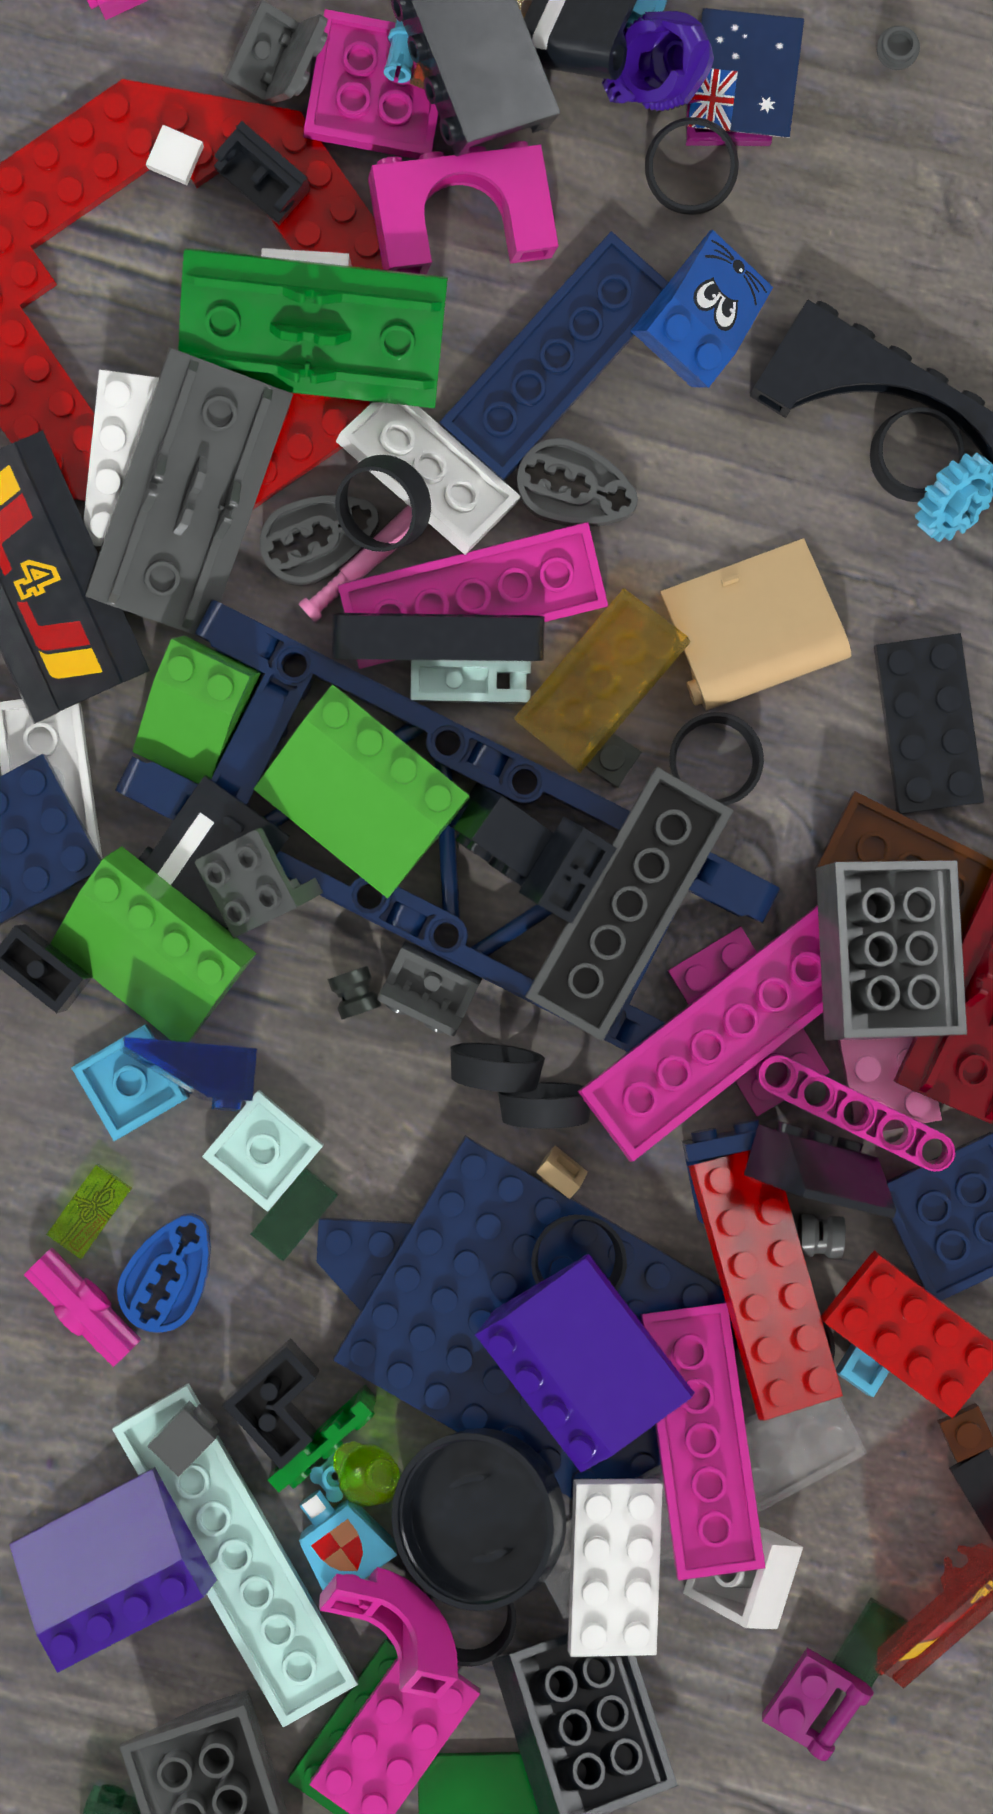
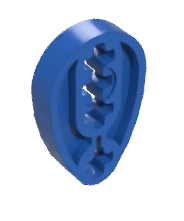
(185, 1292)

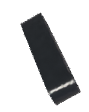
(438, 637)

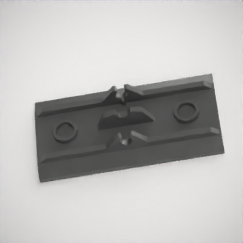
(188, 492)

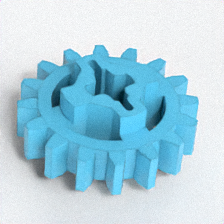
(956, 497)

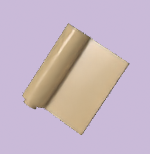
(756, 625)

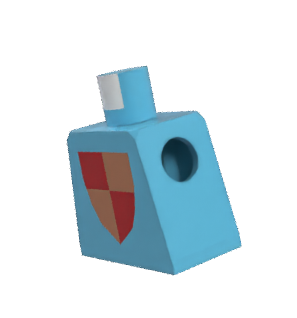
(343, 1539)

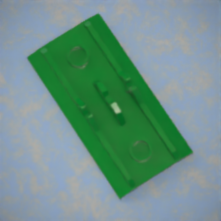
(315, 325)

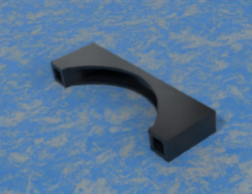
(831, 358)

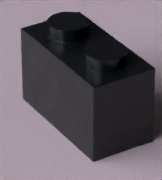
(41, 968)

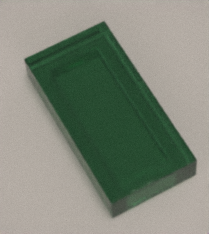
(294, 1214)
(861, 1646)

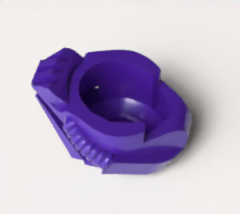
(664, 61)

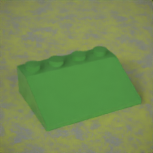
(361, 791)
(151, 946)

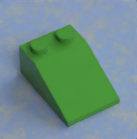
(193, 708)

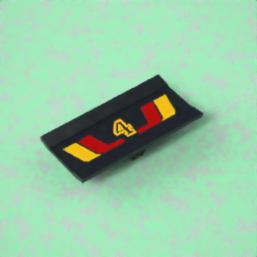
(50, 632)

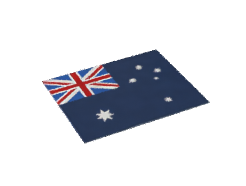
(751, 72)

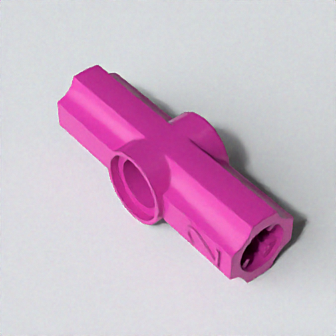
(82, 1307)

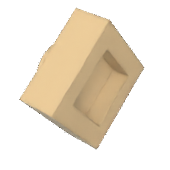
(561, 1172)

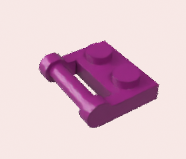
(804, 1697)

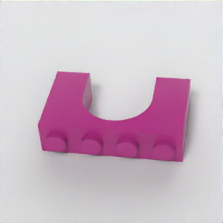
(509, 176)

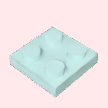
(263, 1150)

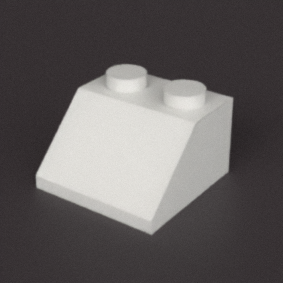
(753, 1596)

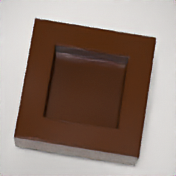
(966, 1432)

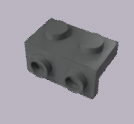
(429, 989)

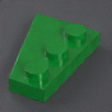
(327, 1439)

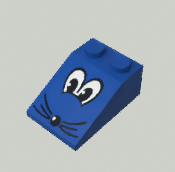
(704, 312)

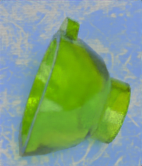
(366, 1473)

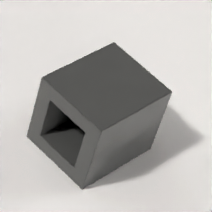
(185, 1437)

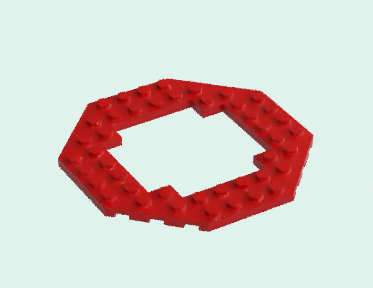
(91, 160)

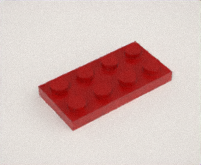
(911, 1334)

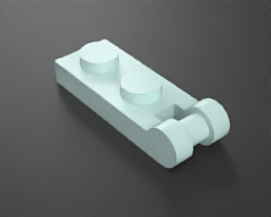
(468, 681)

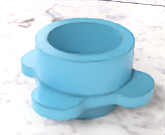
(323, 1476)

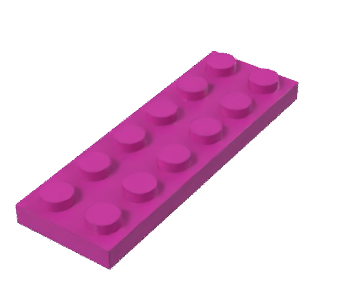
(533, 575)
(706, 1448)

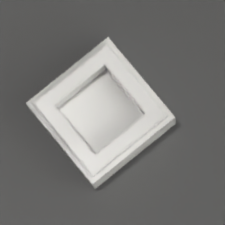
(174, 155)

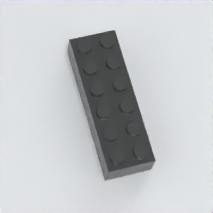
(630, 904)

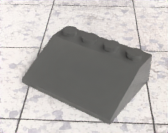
(891, 949)
(205, 1763)

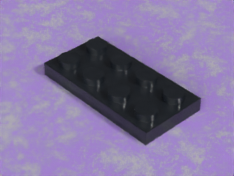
(928, 723)

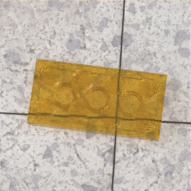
(602, 680)

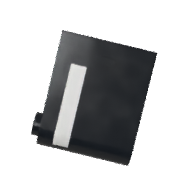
(580, 35)
(203, 825)

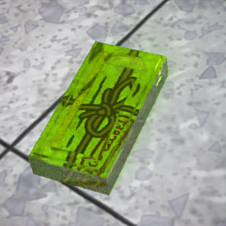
(89, 1211)

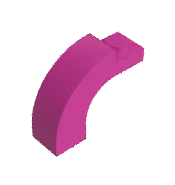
(409, 1620)

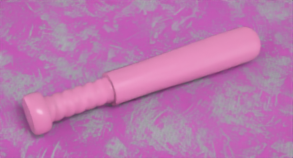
(359, 565)

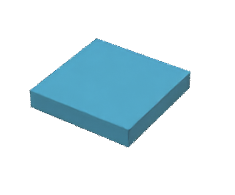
(124, 1089)

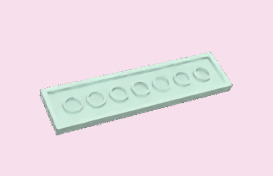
(256, 1582)

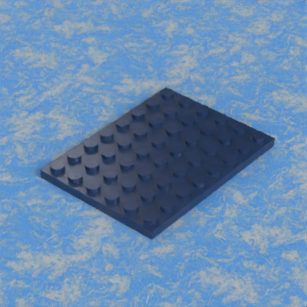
(470, 1257)

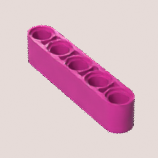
(874, 1118)

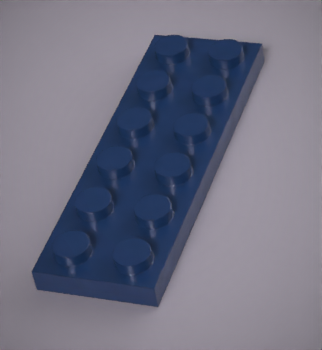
(555, 357)

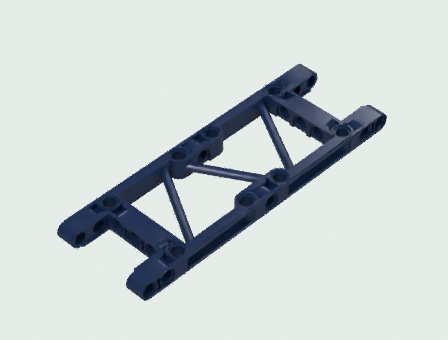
(477, 759)

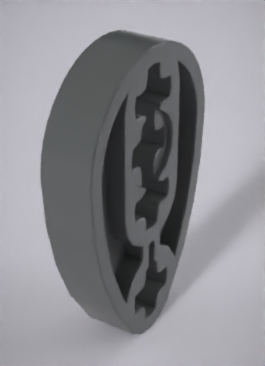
(576, 462)
(302, 518)

